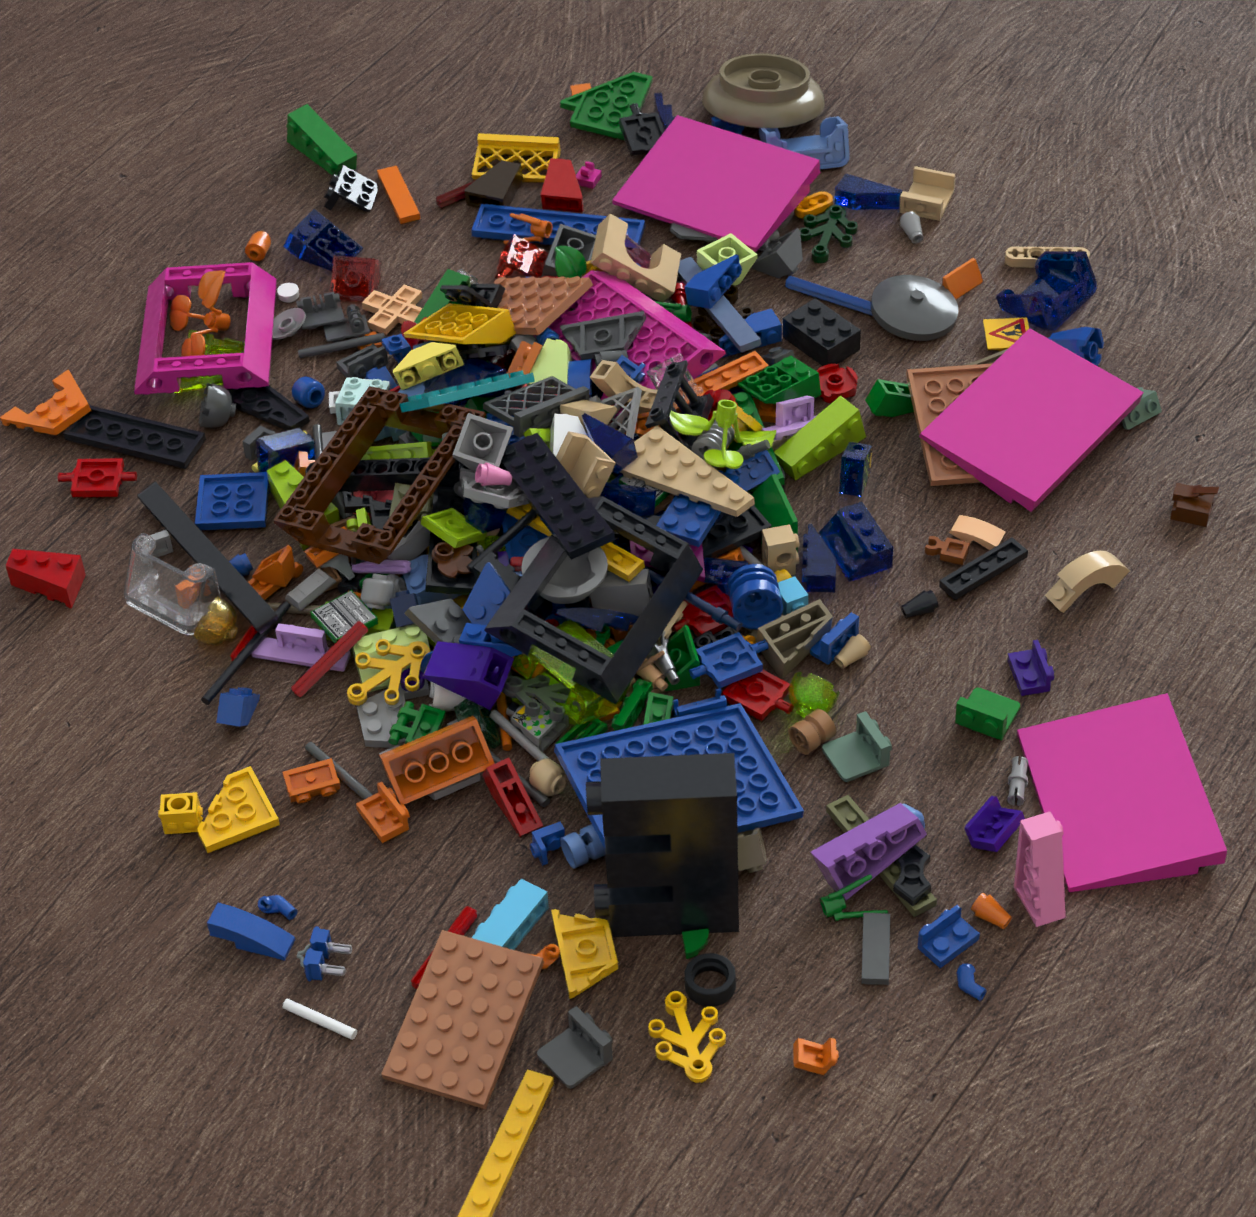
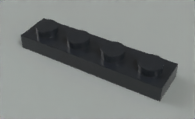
(983, 568)

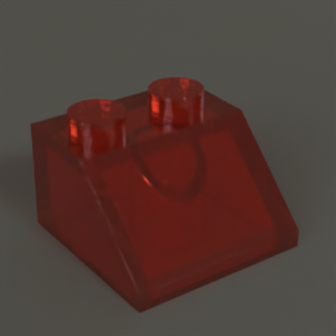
(355, 277)

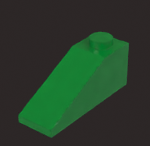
(889, 399)

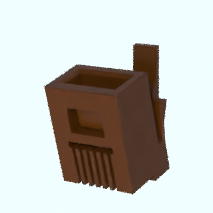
(1193, 503)

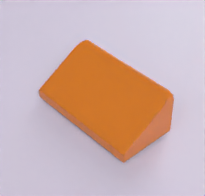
(963, 278)

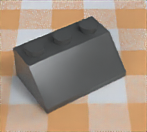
(570, 237)

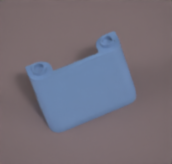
(829, 147)

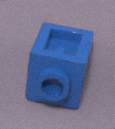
(546, 840)

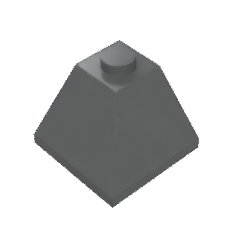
(781, 256)

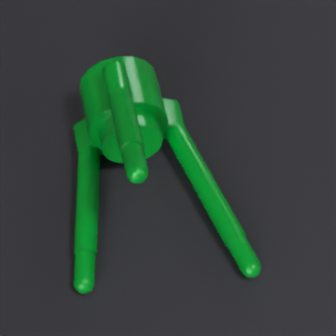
(682, 312)
(834, 903)

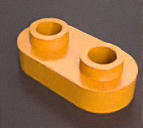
(814, 204)

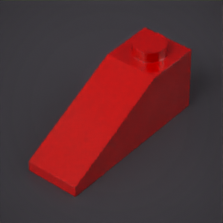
(511, 797)

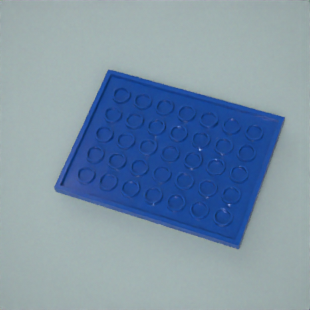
(761, 788)

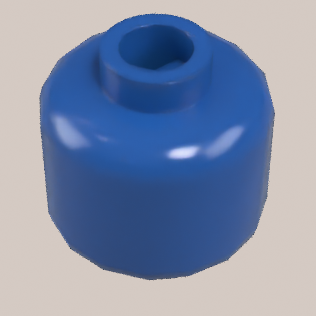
(308, 392)

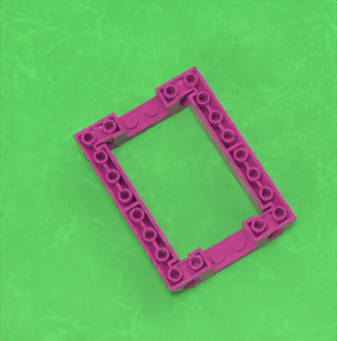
(237, 369)

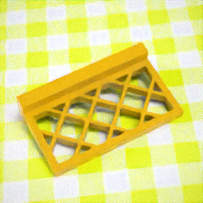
(518, 147)

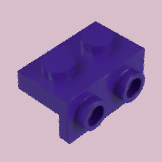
(992, 825)

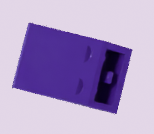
(469, 671)

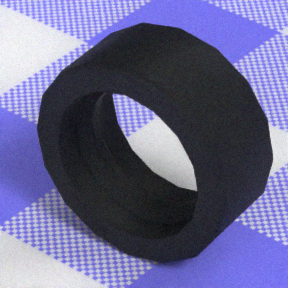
(715, 963)

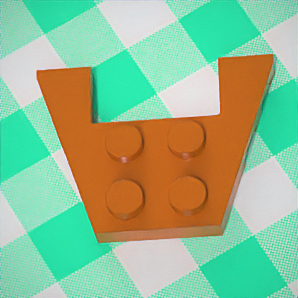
(56, 413)

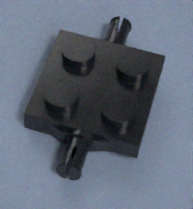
(641, 130)

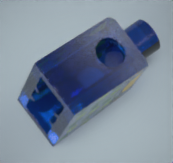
(855, 460)

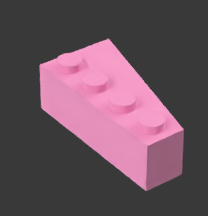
(1040, 868)

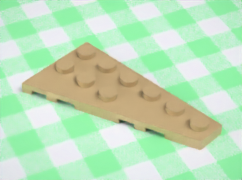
(678, 470)

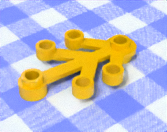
(390, 669)
(688, 1040)

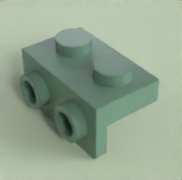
(1147, 408)

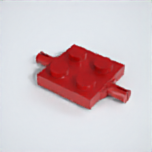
(97, 477)
(700, 621)
(759, 694)

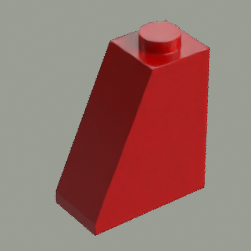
(561, 187)

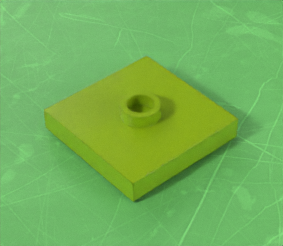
(452, 528)

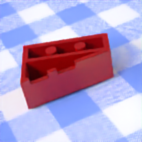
(47, 573)

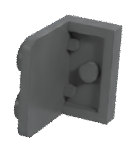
(577, 1050)

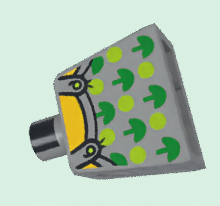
(539, 728)

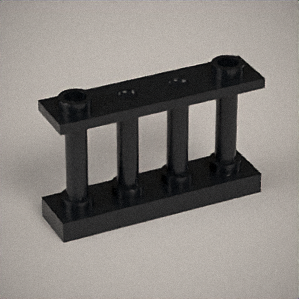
(668, 394)

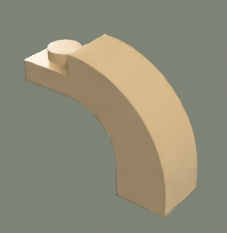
(613, 380)
(1083, 573)

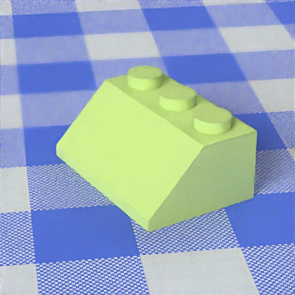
(399, 636)

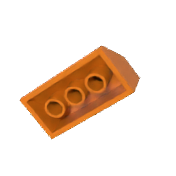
(437, 760)

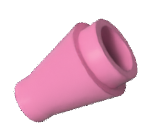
(490, 475)

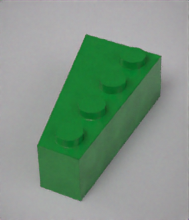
(318, 141)

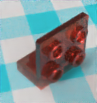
(522, 257)

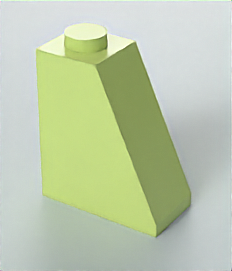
(552, 362)

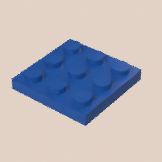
(232, 501)

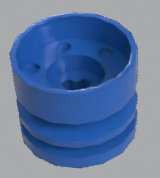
(754, 596)

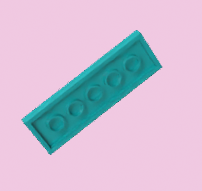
(466, 390)

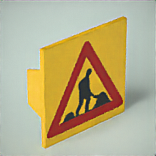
(1004, 332)

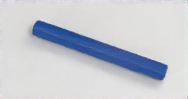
(828, 294)

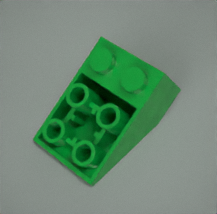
(783, 382)

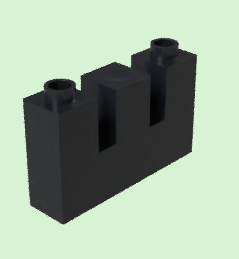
(668, 844)

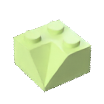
(724, 249)

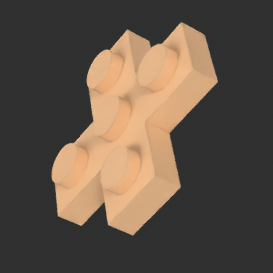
(392, 310)

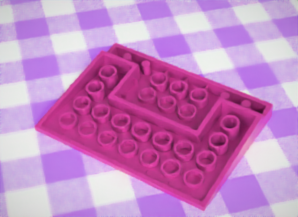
(718, 182)
(1031, 419)
(1123, 795)

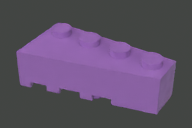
(868, 848)

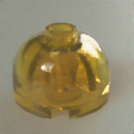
(217, 624)

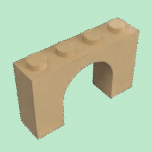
(611, 256)

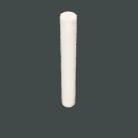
(319, 1019)

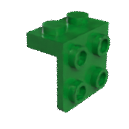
(986, 712)

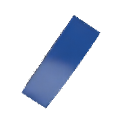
(249, 932)

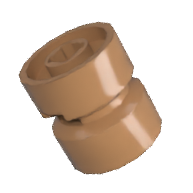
(812, 731)

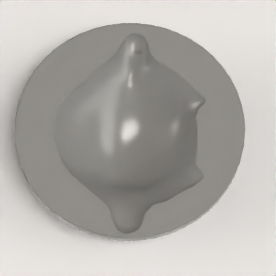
(574, 577)

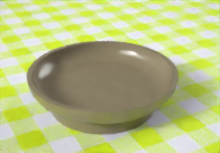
(763, 92)

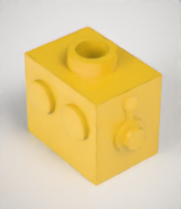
(180, 813)

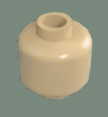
(548, 777)

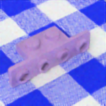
(792, 416)
(297, 646)

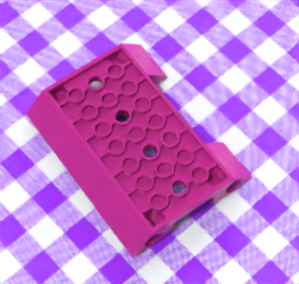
(657, 340)

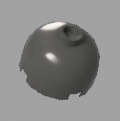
(216, 407)

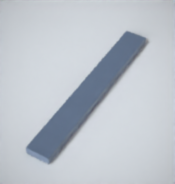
(723, 312)

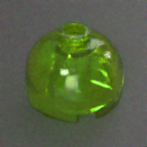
(811, 694)

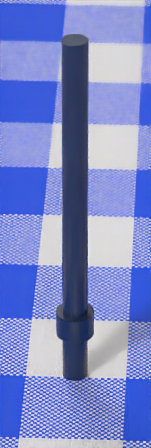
(718, 614)

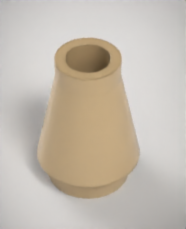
(854, 649)

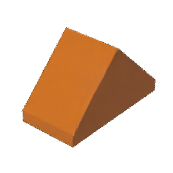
(277, 568)

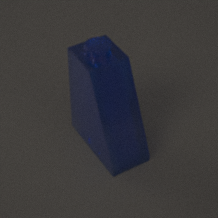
(283, 446)

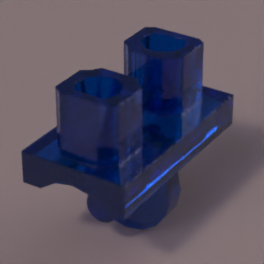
(719, 570)

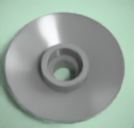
(288, 323)

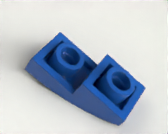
(579, 374)

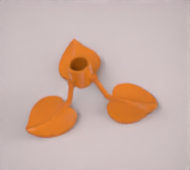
(215, 320)

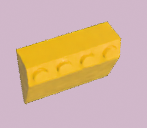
(465, 325)

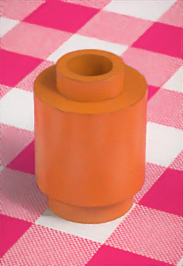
(258, 246)

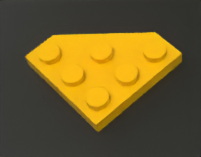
(237, 812)

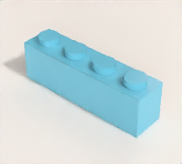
(514, 916)

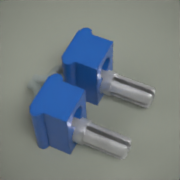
(317, 950)

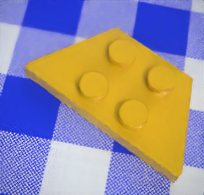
(584, 950)

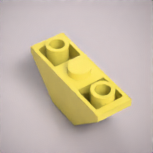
(426, 363)

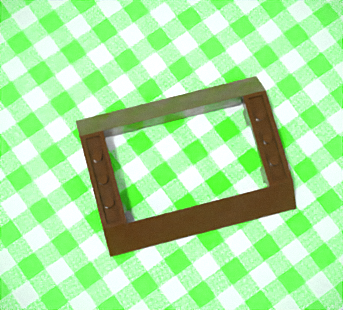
(304, 510)

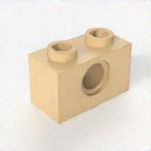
(779, 548)

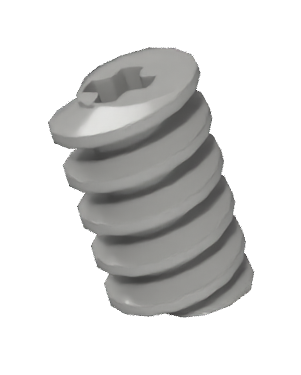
(711, 440)

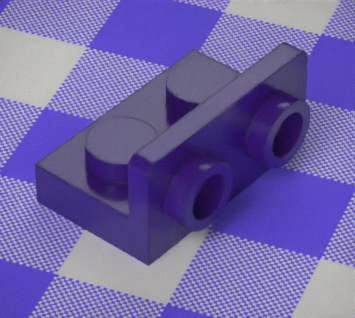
(1031, 670)

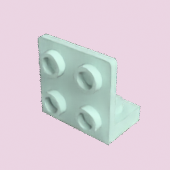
(352, 392)

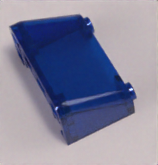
(1061, 288)

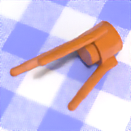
(540, 228)

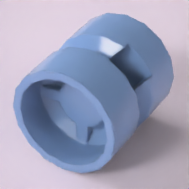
(582, 846)

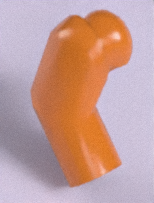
(549, 954)

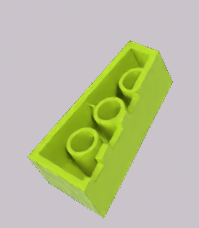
(821, 439)
(284, 480)

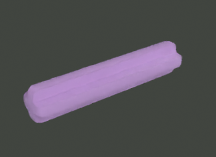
(384, 567)

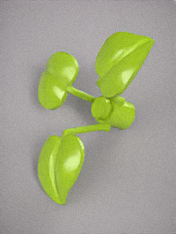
(725, 416)

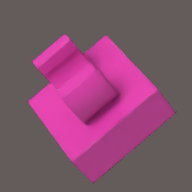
(588, 176)

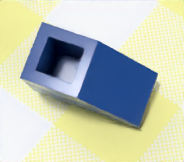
(237, 706)

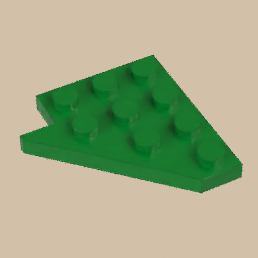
(603, 105)

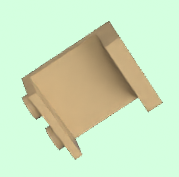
(928, 193)
(585, 463)

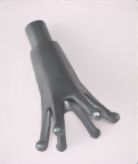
(665, 663)

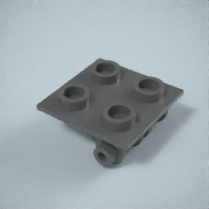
(322, 313)
(353, 326)

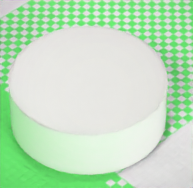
(288, 292)

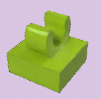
(362, 517)

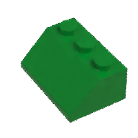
(774, 505)

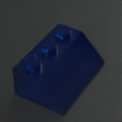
(857, 542)

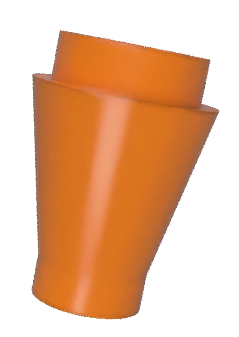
(991, 911)

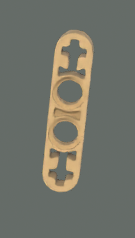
(1023, 255)

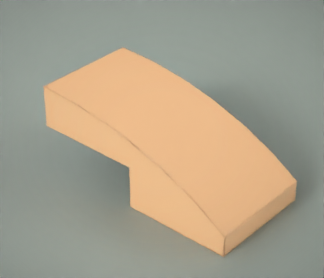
(971, 529)

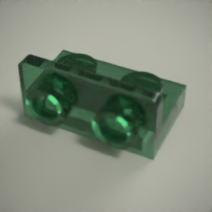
(468, 708)

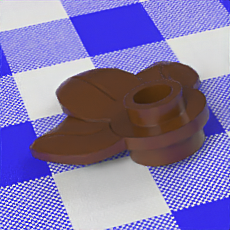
(452, 559)

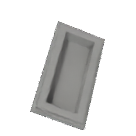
(310, 589)

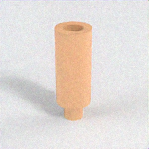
(654, 675)

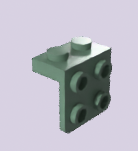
(859, 751)

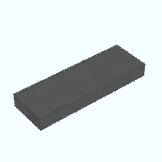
(875, 948)

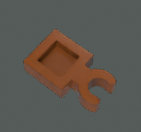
(949, 551)

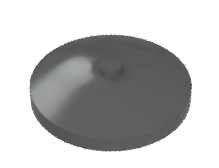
(914, 307)

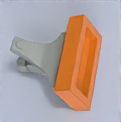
(330, 559)

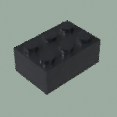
(821, 333)

